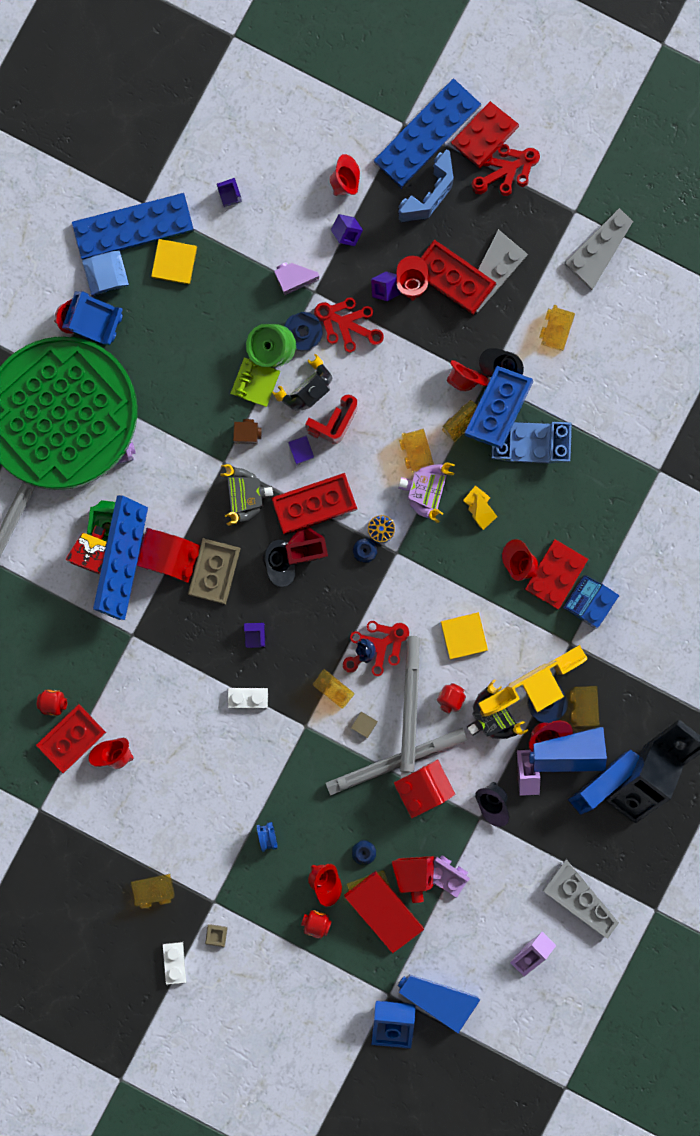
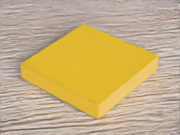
(174, 261)
(464, 635)

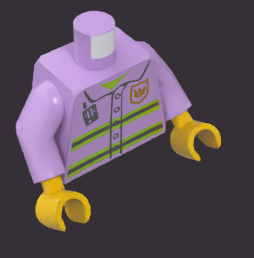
(427, 489)

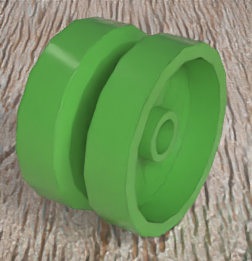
(270, 345)

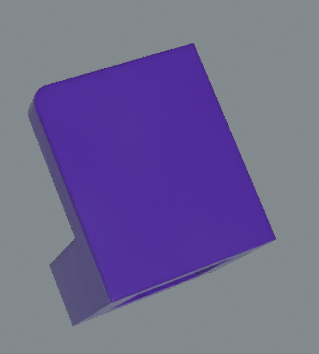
(229, 192)
(346, 230)
(385, 286)
(301, 450)
(254, 635)

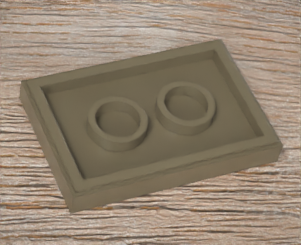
(214, 571)

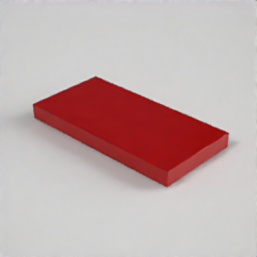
(456, 277)
(314, 503)
(384, 912)

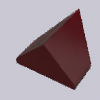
(306, 546)

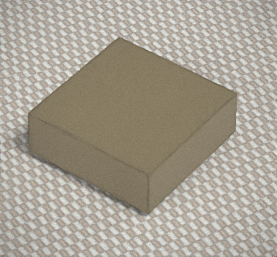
(364, 724)
(216, 935)

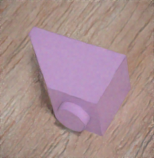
(293, 277)
(527, 779)
(533, 954)

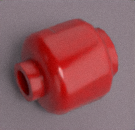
(451, 698)

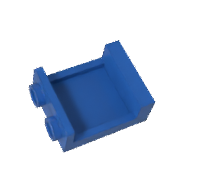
(92, 318)

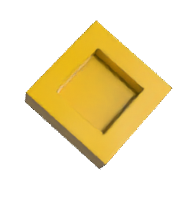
(469, 499)

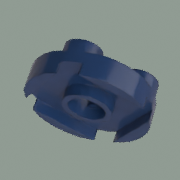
(313, 326)
(551, 714)

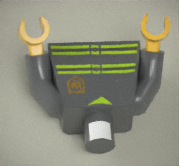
(244, 494)

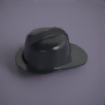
(497, 357)
(277, 564)
(492, 804)

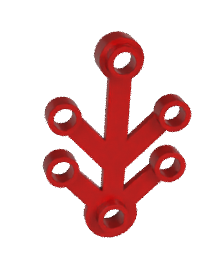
(508, 168)
(345, 323)
(380, 645)

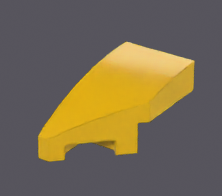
(481, 511)

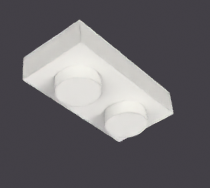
(247, 697)
(174, 963)

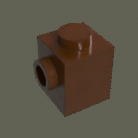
(247, 432)

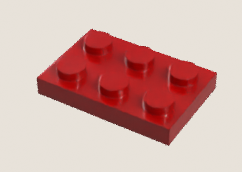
(485, 134)
(556, 574)
(71, 738)

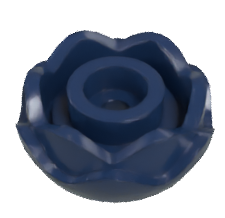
(363, 556)
(365, 650)
(365, 846)

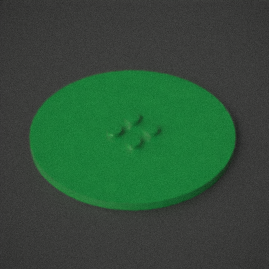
(64, 413)

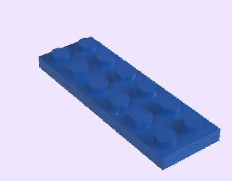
(427, 133)
(133, 226)
(120, 558)

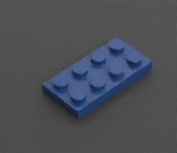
(499, 407)

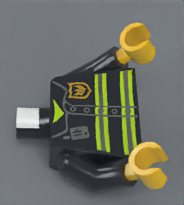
(310, 390)
(498, 725)

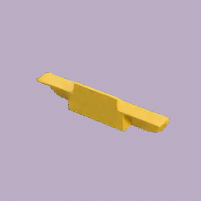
(537, 683)

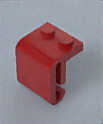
(317, 429)
(167, 554)
(424, 788)

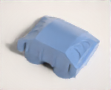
(105, 272)

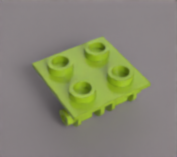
(255, 382)

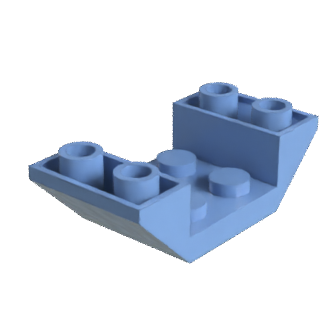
(414, 209)
(536, 443)

